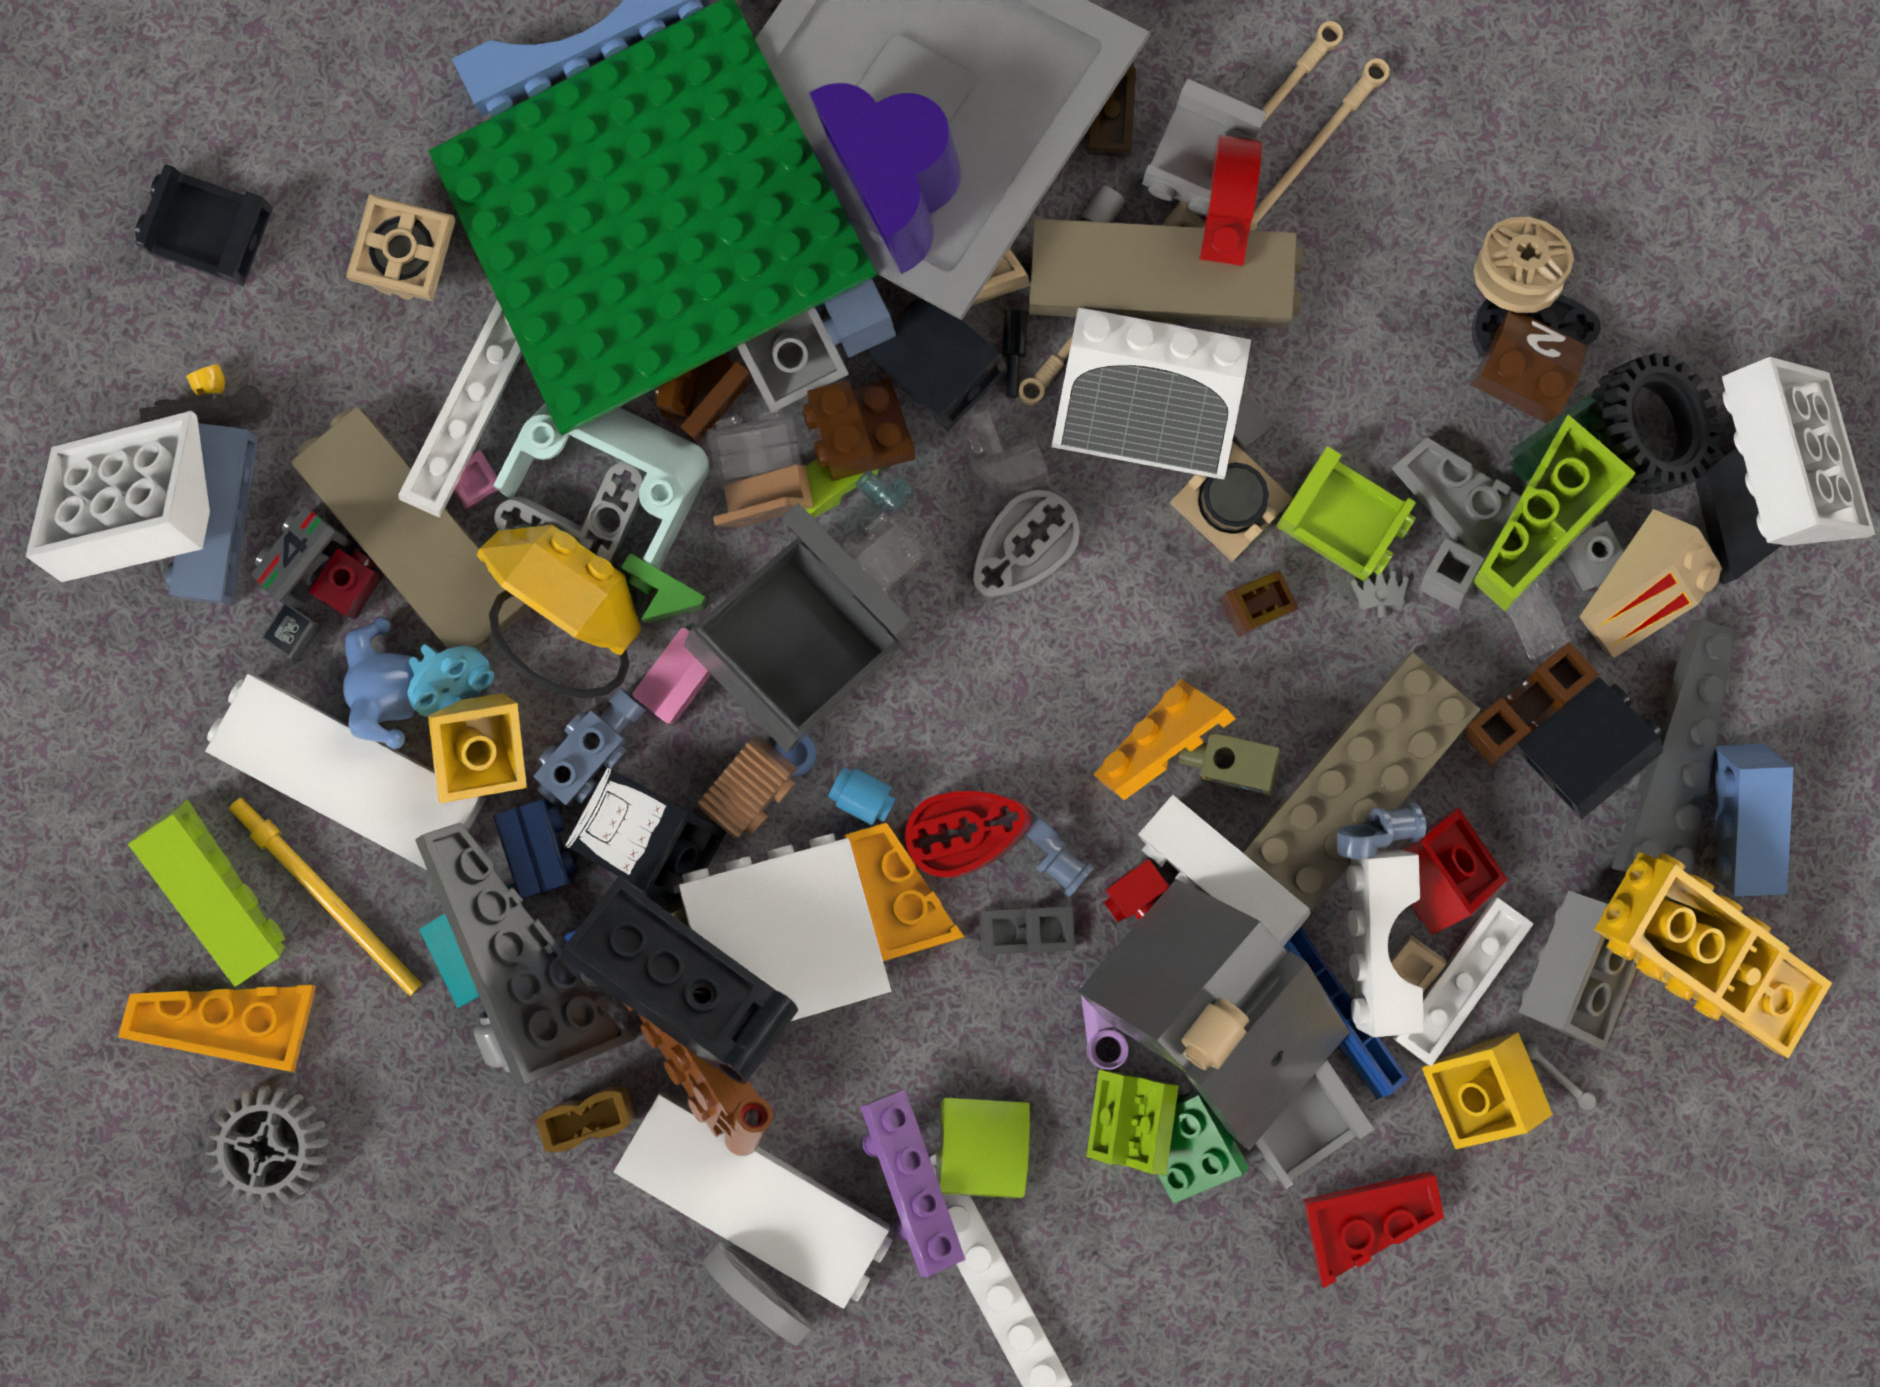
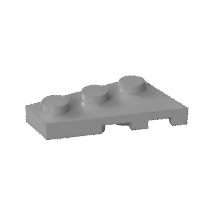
(1457, 495)

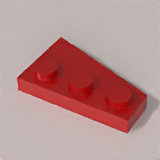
(1364, 1220)

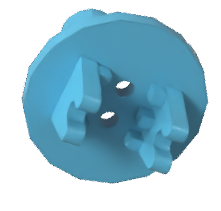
(447, 677)

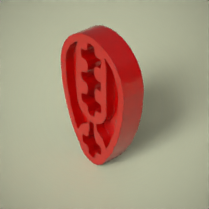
(953, 809)

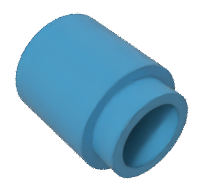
(862, 795)

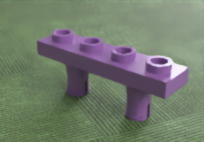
(912, 1183)

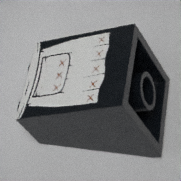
(643, 835)

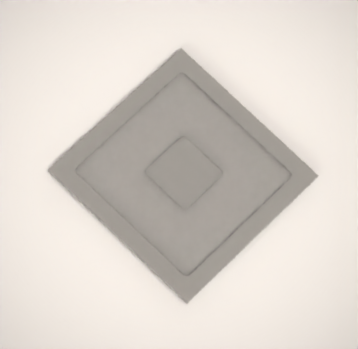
(1015, 93)

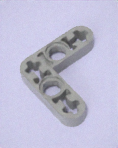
(611, 485)

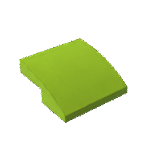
(1132, 1121)
(983, 1148)

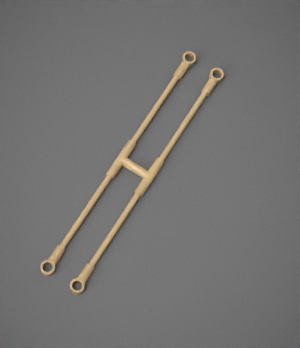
(1184, 217)

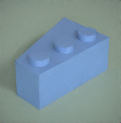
(1752, 819)

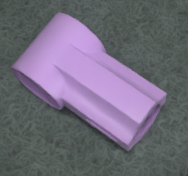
(1097, 1028)

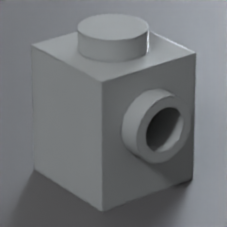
(1593, 555)
(1451, 573)

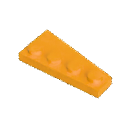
(237, 1025)

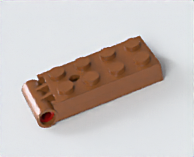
(714, 1096)

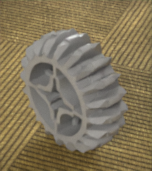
(230, 1140)

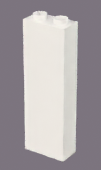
(331, 770)
(755, 1202)

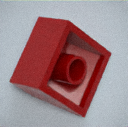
(1453, 872)

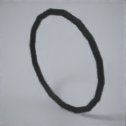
(528, 673)

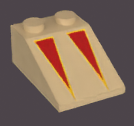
(1651, 584)

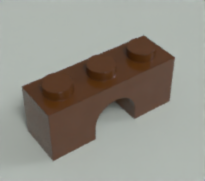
(1529, 705)

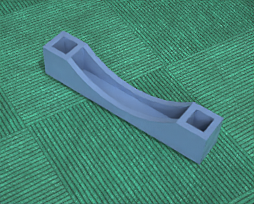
(505, 72)

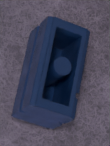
(535, 848)

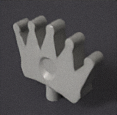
(1380, 593)

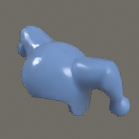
(376, 686)

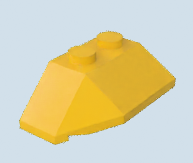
(564, 584)

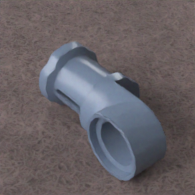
(1380, 829)
(1058, 862)

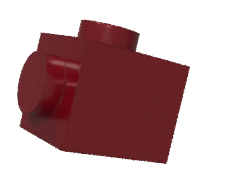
(347, 582)

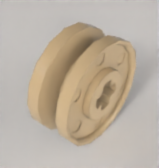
(1523, 264)

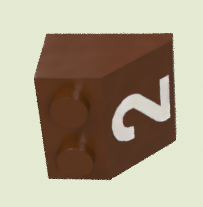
(1530, 366)

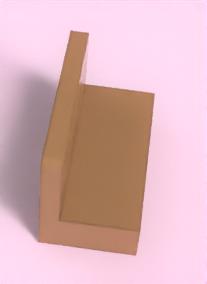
(765, 497)

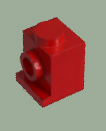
(1135, 891)

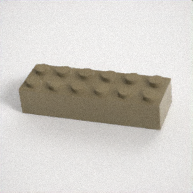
(1364, 767)

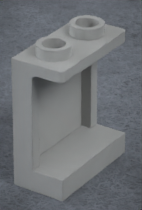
(1310, 1128)

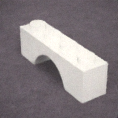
(1380, 892)

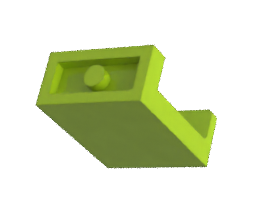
(1346, 517)

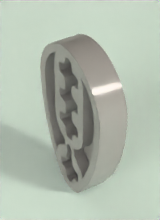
(1012, 524)
(756, 1293)

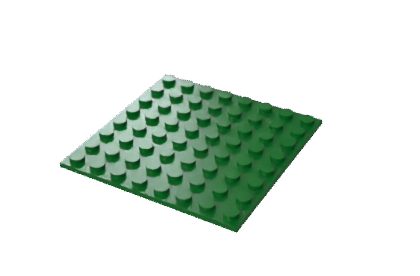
(650, 215)

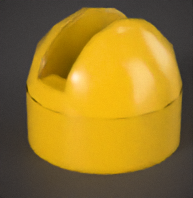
(207, 380)

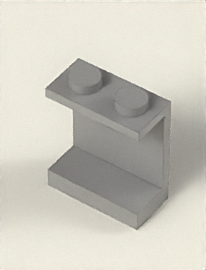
(1189, 143)

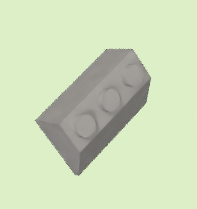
(1577, 978)

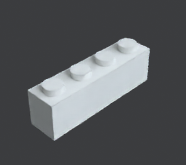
(1220, 869)

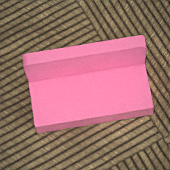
(672, 681)

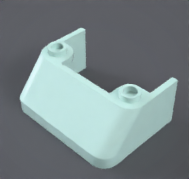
(671, 462)

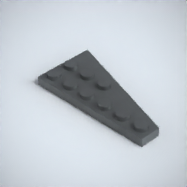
(528, 991)

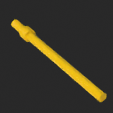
(267, 836)

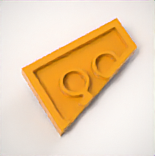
(1165, 731)
(898, 898)

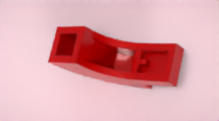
(1231, 200)

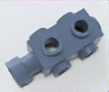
(581, 760)

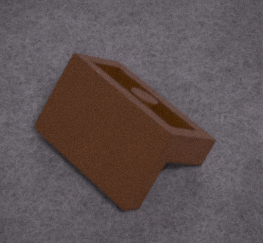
(716, 389)

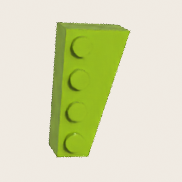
(1558, 504)
(208, 892)

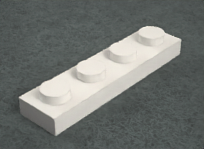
(1466, 978)

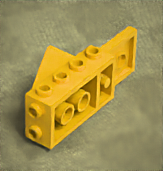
(1711, 952)

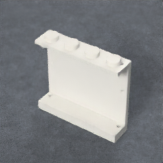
(793, 923)

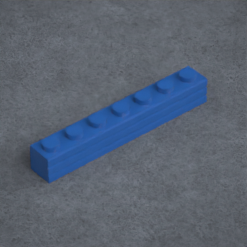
(1364, 1052)

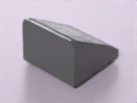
(291, 632)

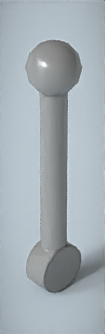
(1585, 1099)

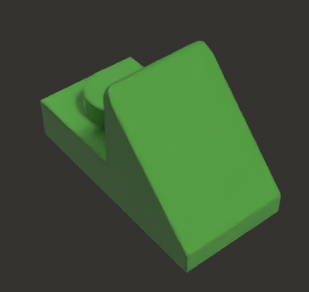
(672, 596)

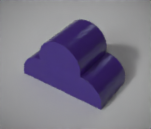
(897, 160)

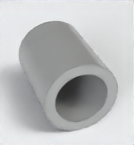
(1103, 206)

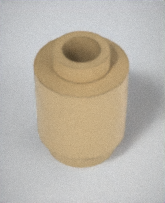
(1214, 1034)

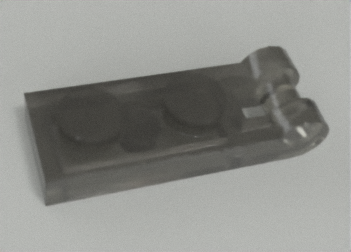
(214, 409)

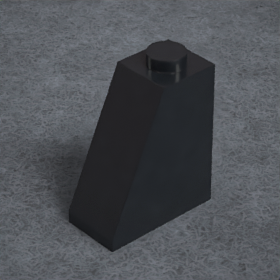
(1731, 516)

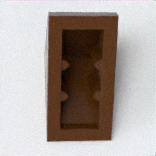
(1258, 603)

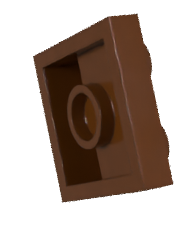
(857, 428)

